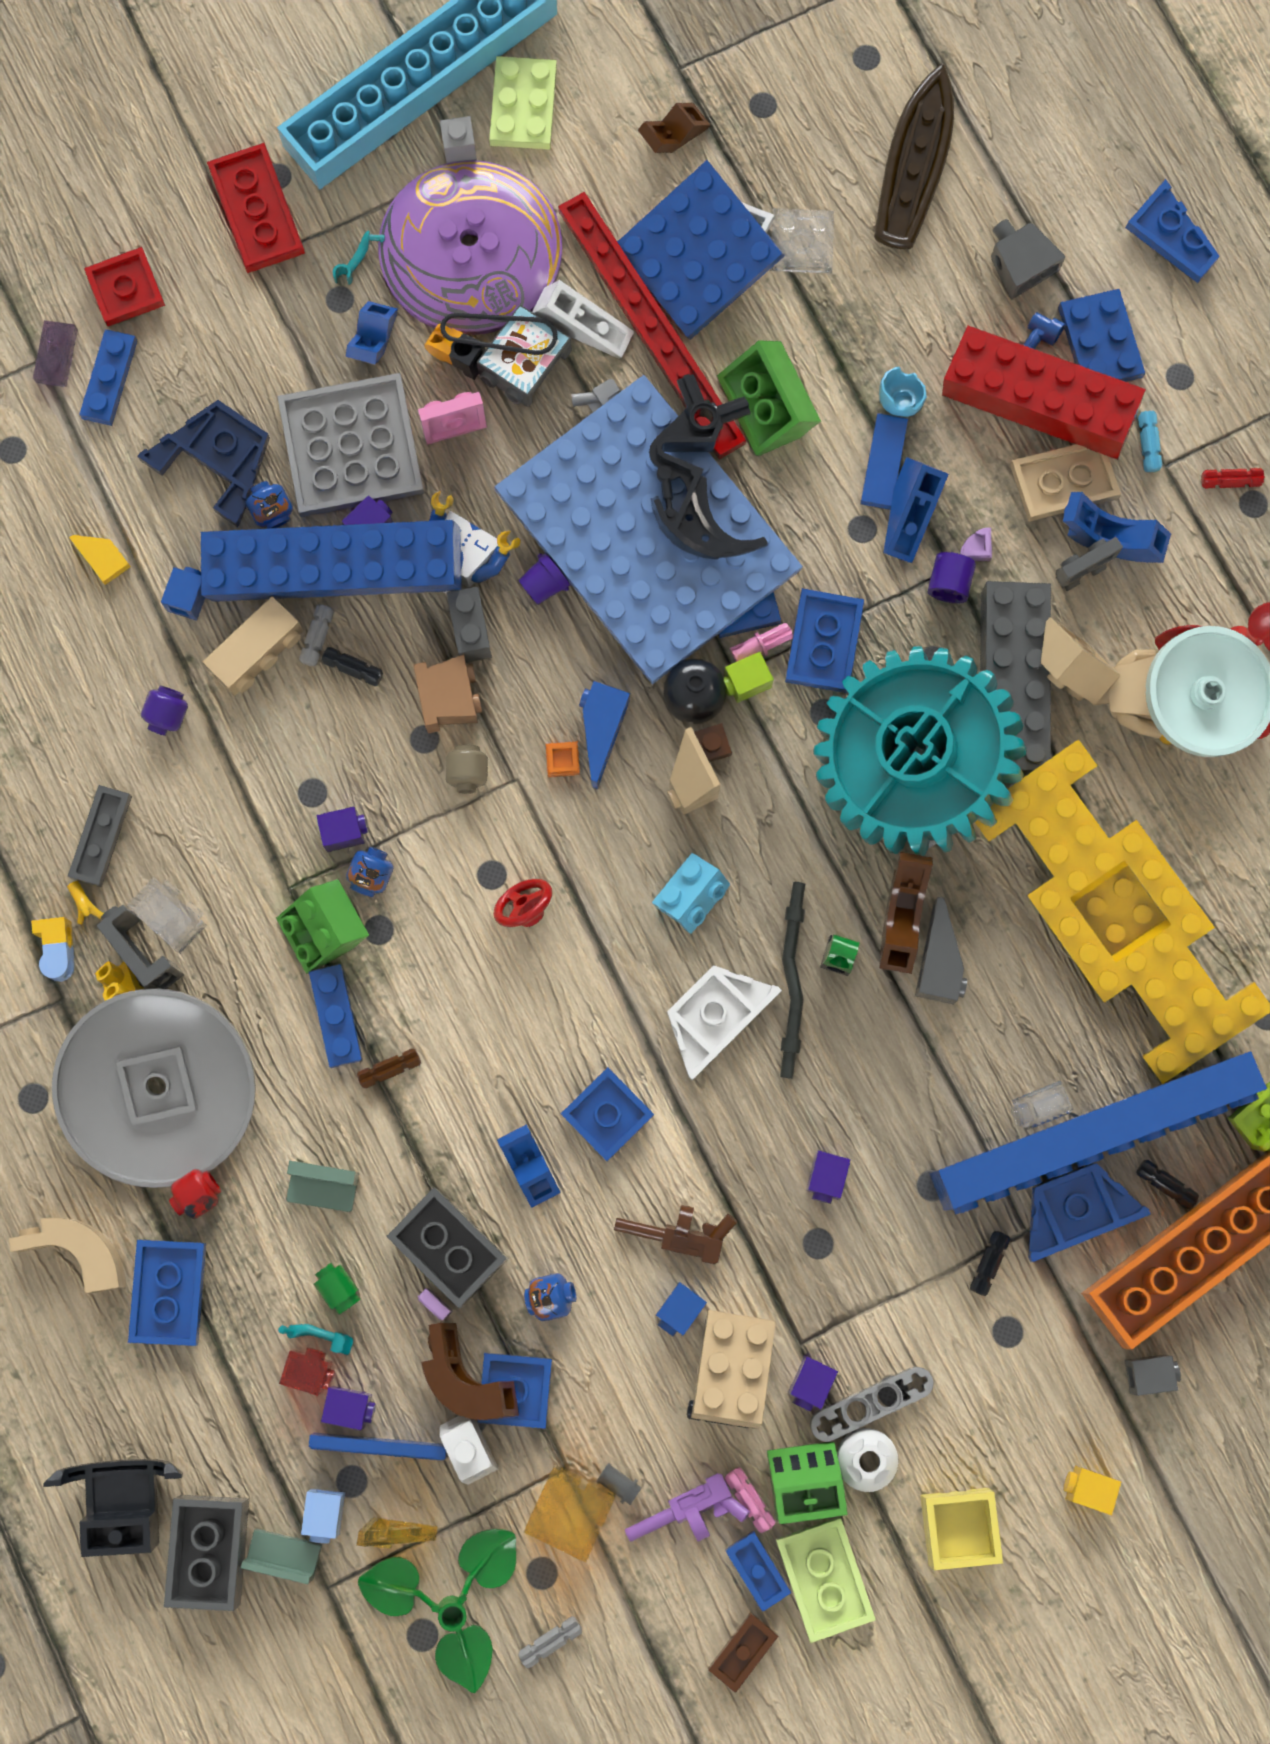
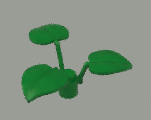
(459, 1655)

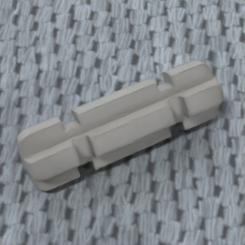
(316, 635)
(550, 1642)

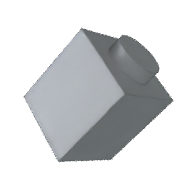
(458, 139)

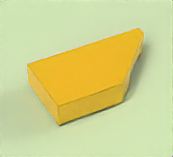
(101, 556)

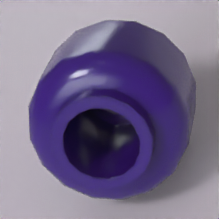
(164, 710)

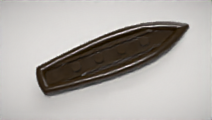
(916, 161)

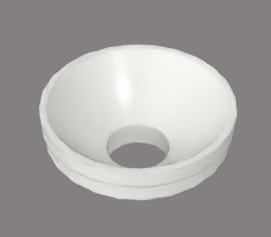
(854, 1446)

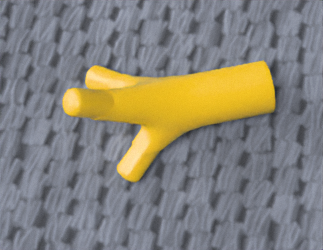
(84, 905)

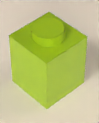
(747, 677)

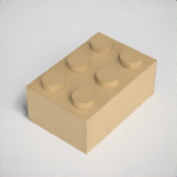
(733, 1369)

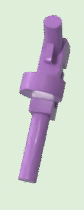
(690, 1506)

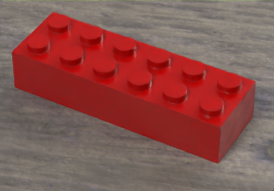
(1042, 392)

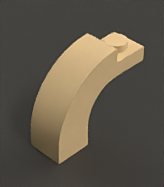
(94, 1251)

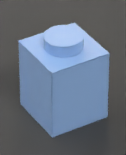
(322, 1515)

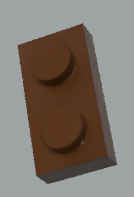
(743, 1652)

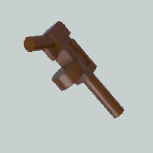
(680, 1237)

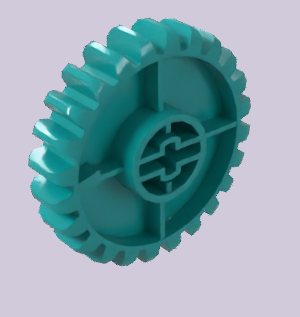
(915, 794)

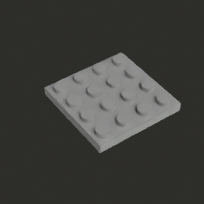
(350, 444)

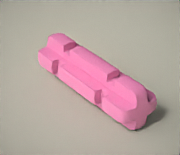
(750, 1499)

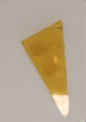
(385, 1532)

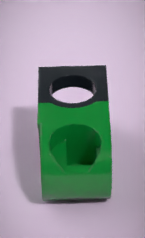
(839, 955)

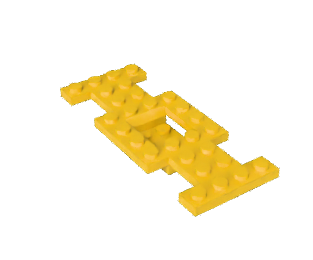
(1136, 937)

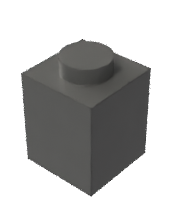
(1152, 1374)

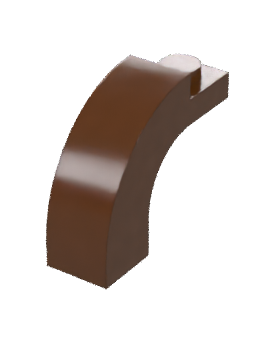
(904, 912)
(454, 1385)

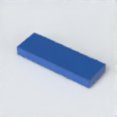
(884, 461)

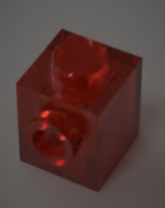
(308, 1371)

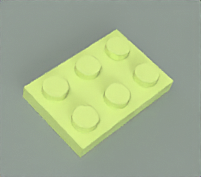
(523, 102)
(825, 1579)

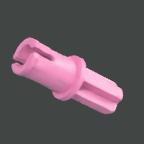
(762, 642)

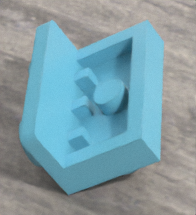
(692, 892)

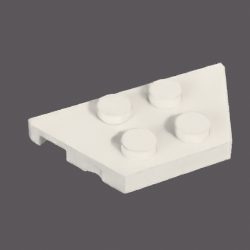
(715, 1014)

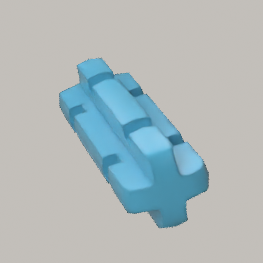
(1150, 441)

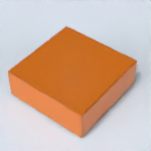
(562, 759)

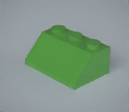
(774, 394)

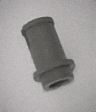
(619, 1484)

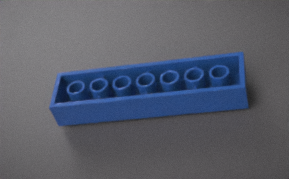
(331, 561)

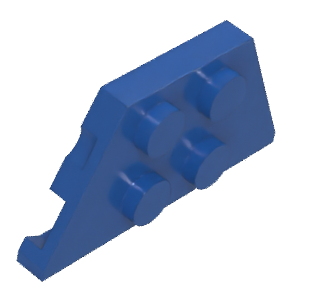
(1078, 1209)

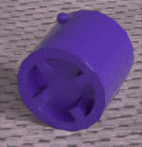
(951, 577)

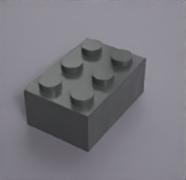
(447, 1247)
(206, 1552)

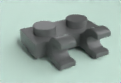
(1093, 561)

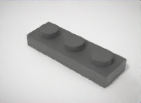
(99, 836)

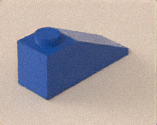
(912, 507)
(602, 716)

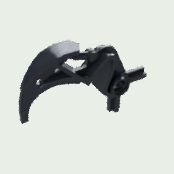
(688, 436)

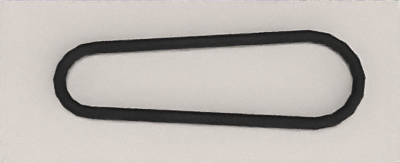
(497, 346)

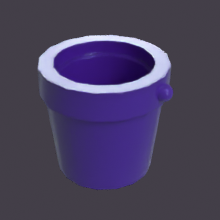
(543, 580)

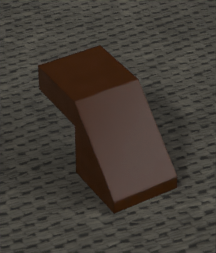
(676, 129)

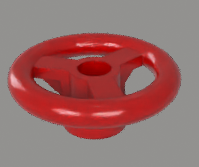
(527, 908)

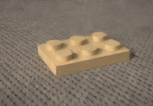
(1051, 476)

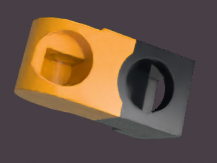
(457, 354)

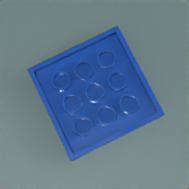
(699, 250)

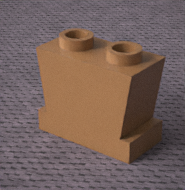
(447, 693)

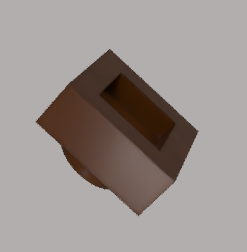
(714, 742)

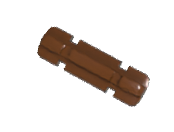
(388, 1068)

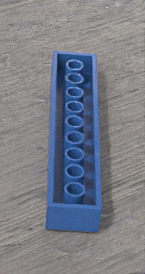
(1104, 1129)

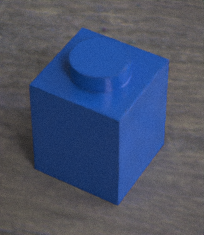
(184, 593)
(679, 1310)

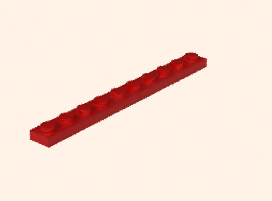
(642, 309)

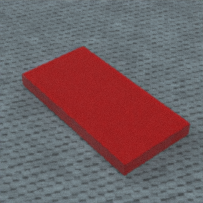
(256, 207)

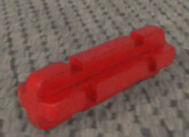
(1232, 478)

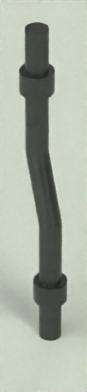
(794, 916)

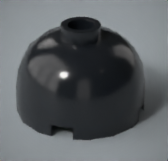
(694, 691)

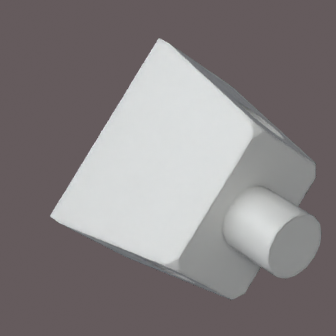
(467, 1449)

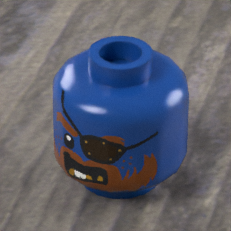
(269, 505)
(369, 872)
(550, 1297)

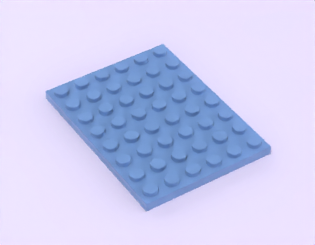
(596, 522)

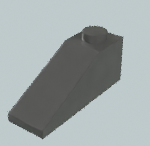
(941, 962)

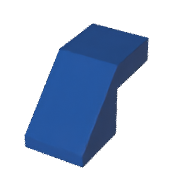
(372, 333)
(528, 1166)

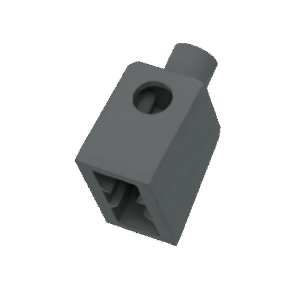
(1024, 257)

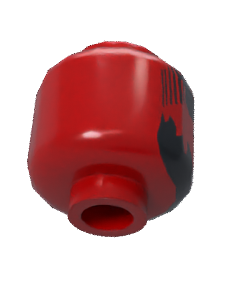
(194, 1193)

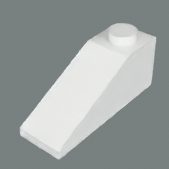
(582, 319)

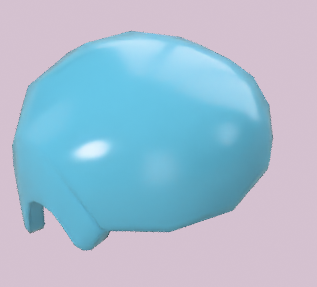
(901, 393)

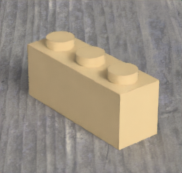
(253, 647)

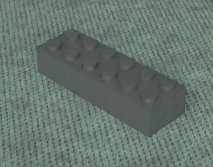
(1012, 649)

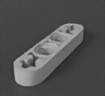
(870, 1401)

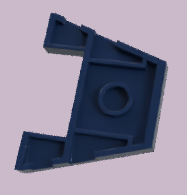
(224, 445)

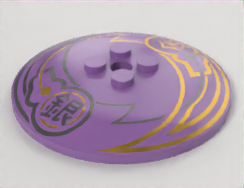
(439, 275)

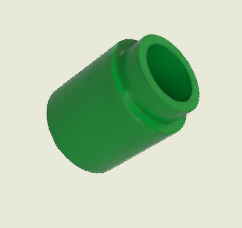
(336, 1288)

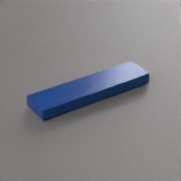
(377, 1446)

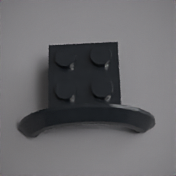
(118, 1504)

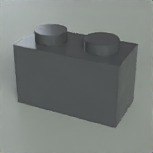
(469, 624)

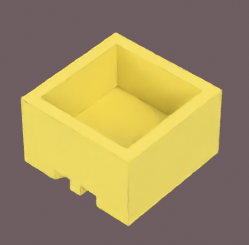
(961, 1529)

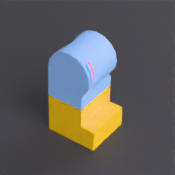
(57, 947)

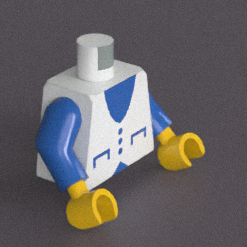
(480, 552)

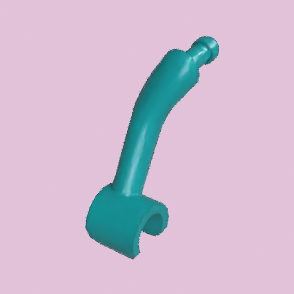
(357, 257)
(340, 1342)

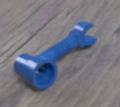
(1043, 330)

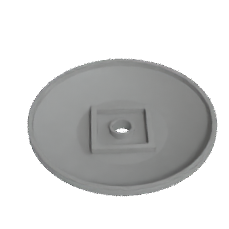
(106, 1097)

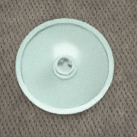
(1209, 691)

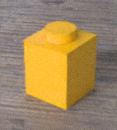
(1092, 1489)

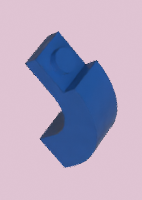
(1140, 539)

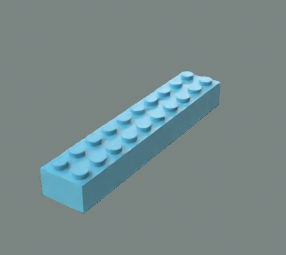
(406, 81)

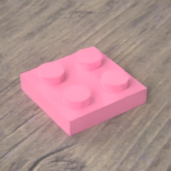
(452, 417)

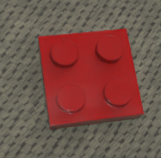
(124, 286)

